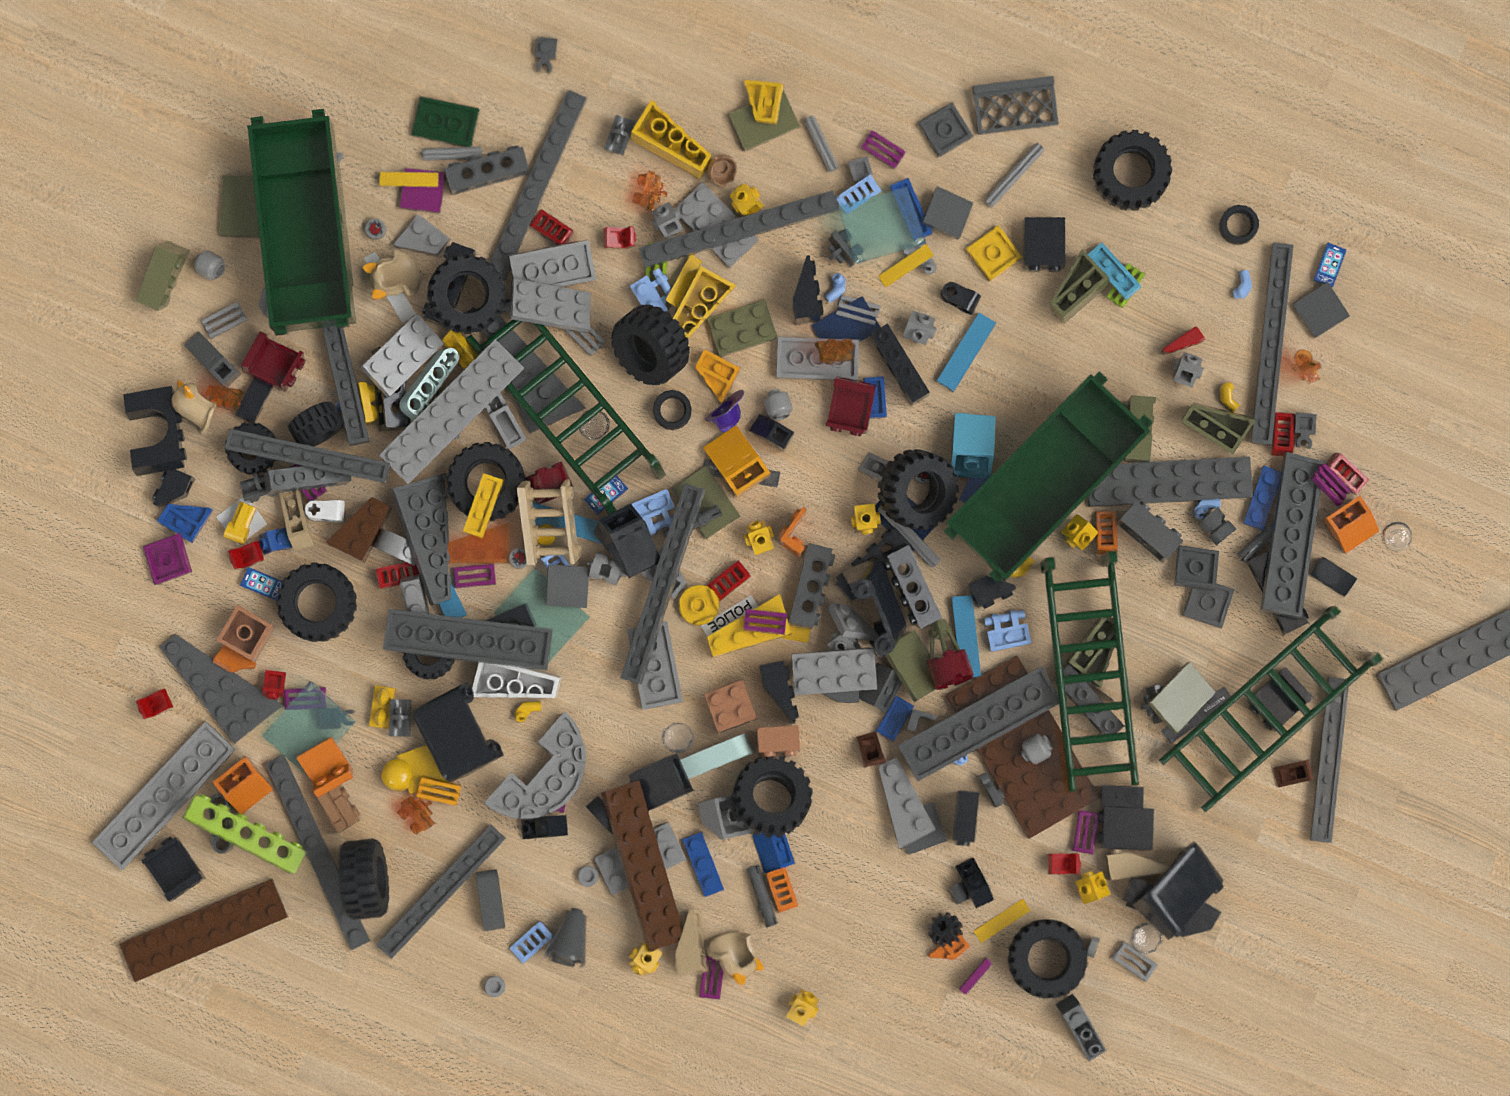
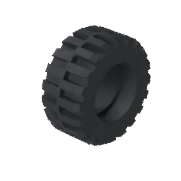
(1144, 146)
(475, 267)
(650, 344)
(480, 454)
(896, 482)
(295, 584)
(764, 821)
(363, 879)
(1075, 965)

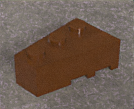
(361, 530)

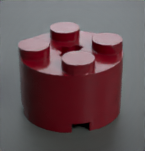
(548, 479)
(950, 669)

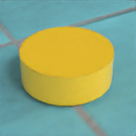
(546, 540)

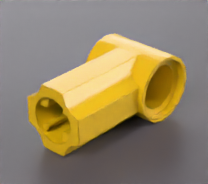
(238, 528)

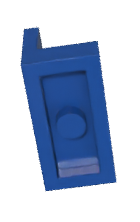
(773, 852)

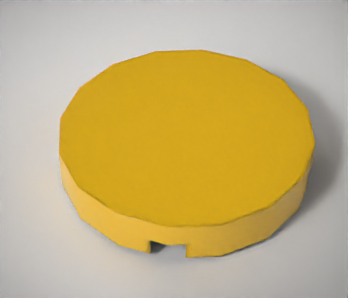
(699, 605)

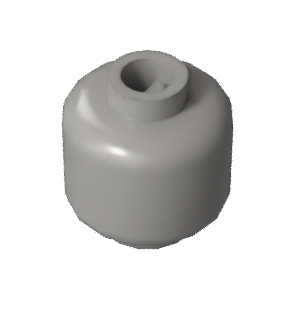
(209, 265)
(778, 404)
(1036, 749)

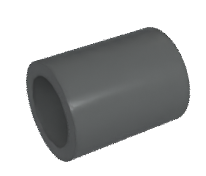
(959, 893)

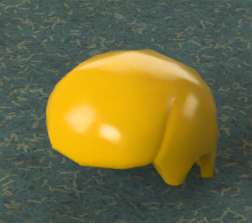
(396, 775)

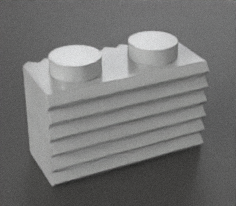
(414, 594)

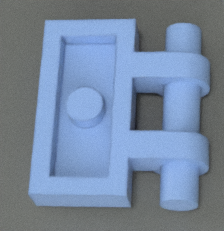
(647, 293)
(653, 506)
(1007, 637)

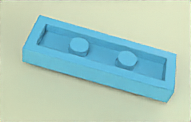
(1117, 273)

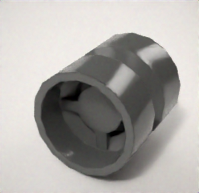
(1217, 526)

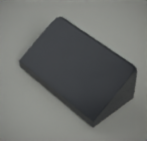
(1333, 576)

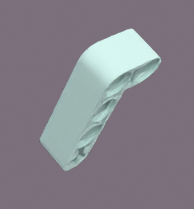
(429, 381)
(717, 755)

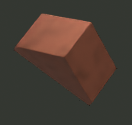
(870, 749)
(1293, 773)

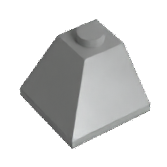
(721, 819)

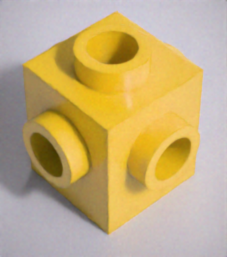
(746, 199)
(868, 511)
(1079, 532)
(759, 537)
(1092, 887)
(643, 961)
(802, 1007)

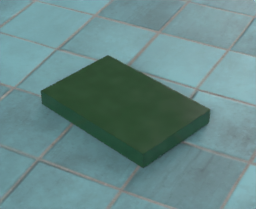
(445, 122)

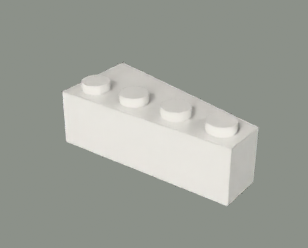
(514, 682)

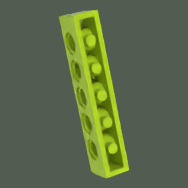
(294, 851)

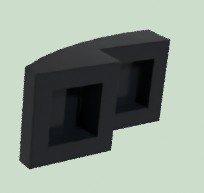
(254, 400)

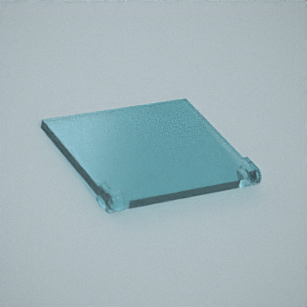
(881, 225)
(563, 620)
(308, 722)

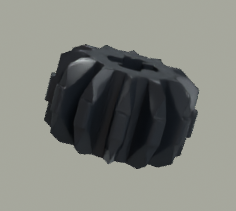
(948, 936)

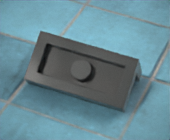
(887, 687)
(914, 717)

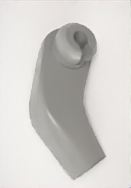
(928, 266)

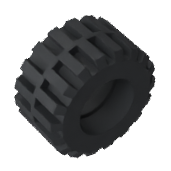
(316, 424)
(257, 465)
(427, 671)

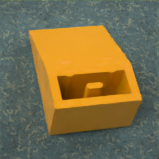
(737, 461)

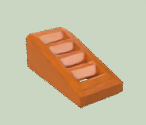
(1101, 549)
(770, 875)

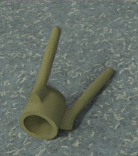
(940, 630)

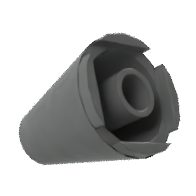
(569, 941)

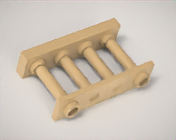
(532, 532)

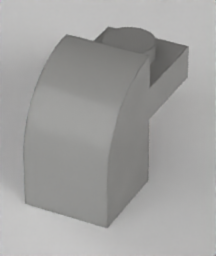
(394, 545)

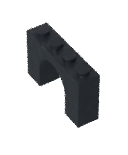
(167, 453)

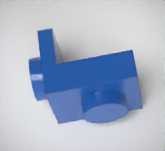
(274, 541)

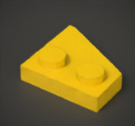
(765, 100)

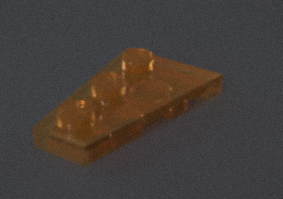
(491, 549)

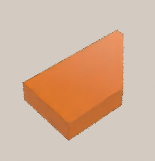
(232, 661)
(950, 952)

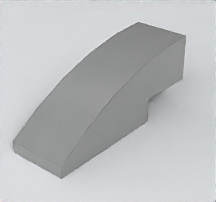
(505, 422)

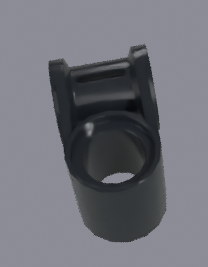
(962, 297)

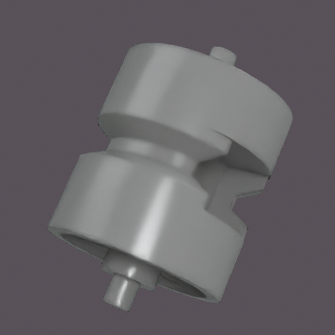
(605, 568)

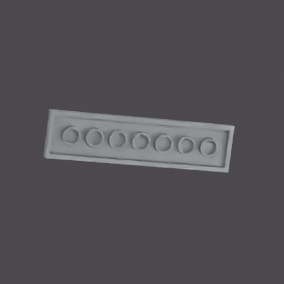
(451, 411)
(164, 796)

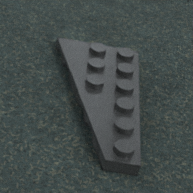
(542, 394)
(425, 523)
(227, 696)

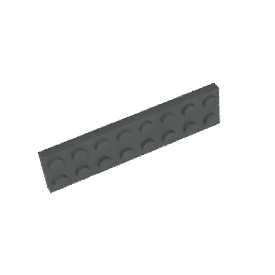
(1175, 482)
(1291, 537)
(467, 639)
(1447, 661)
(979, 723)

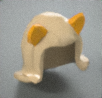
(393, 275)
(193, 406)
(734, 955)

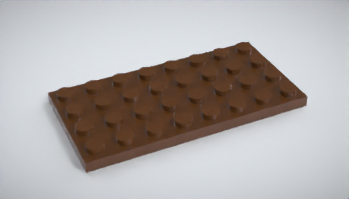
(1033, 791)

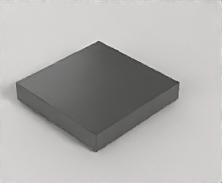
(945, 130)
(947, 213)
(1321, 310)
(1196, 568)
(567, 586)
(1208, 605)
(932, 839)

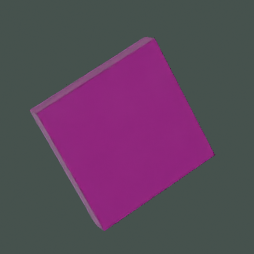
(423, 198)
(167, 559)

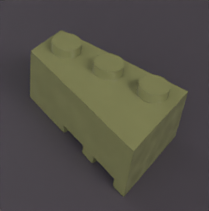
(162, 275)
(1079, 287)
(1139, 406)
(1218, 425)
(1094, 660)

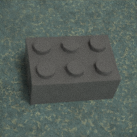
(1150, 531)

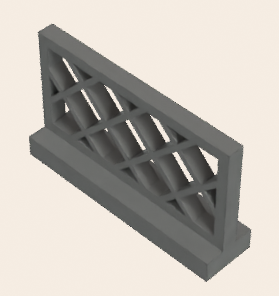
(1013, 87)

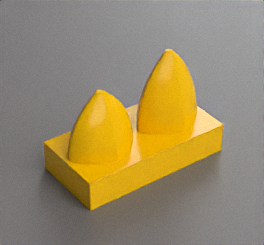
(367, 395)
(381, 707)

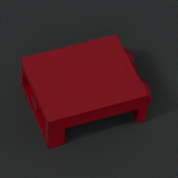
(273, 362)
(851, 406)

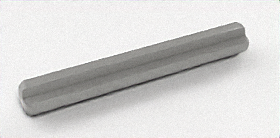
(1014, 175)
(917, 543)

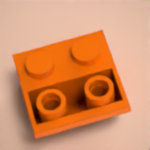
(1352, 524)
(243, 785)

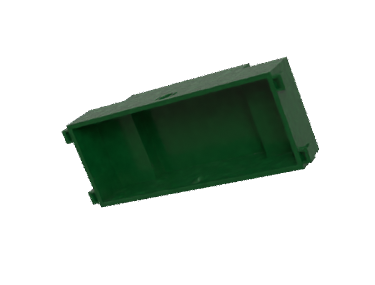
(301, 223)
(1048, 477)

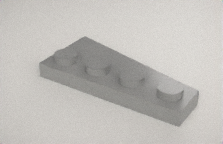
(905, 807)

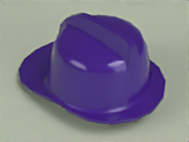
(728, 413)

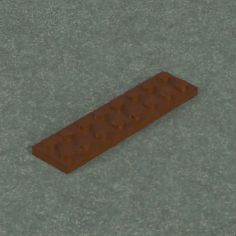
(643, 865)
(203, 930)

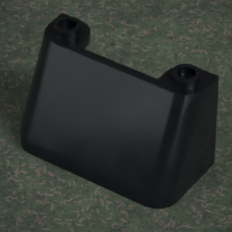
(872, 581)
(455, 734)
(1180, 891)

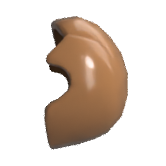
(722, 169)

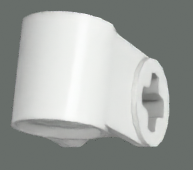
(330, 511)

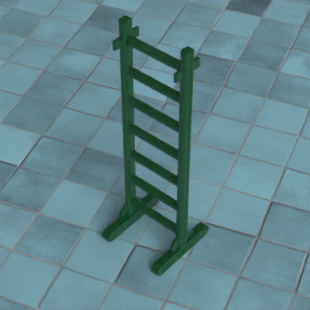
(595, 487)
(1109, 560)
(1371, 660)

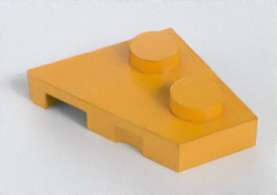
(717, 373)

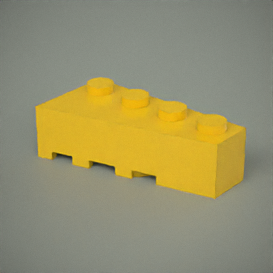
(669, 141)
(701, 299)
(734, 638)

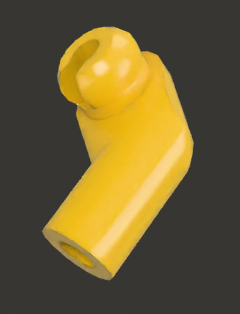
(1226, 396)
(1023, 568)
(525, 709)

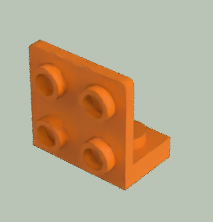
(793, 544)
(325, 766)

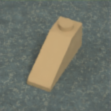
(296, 520)
(1128, 865)
(691, 949)

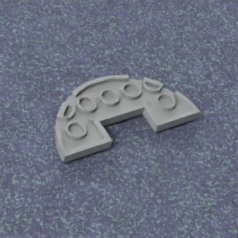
(552, 784)

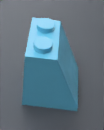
(973, 445)

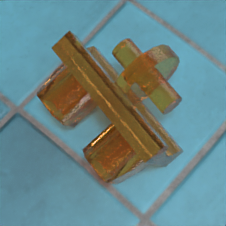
(652, 190)
(833, 351)
(1306, 366)
(224, 397)
(419, 812)

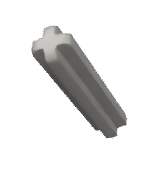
(821, 144)
(451, 153)

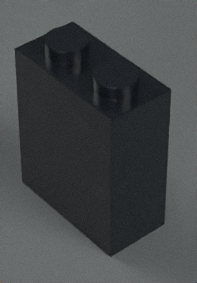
(1044, 243)
(662, 781)
(965, 817)
(1126, 828)

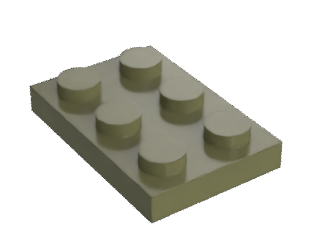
(742, 328)

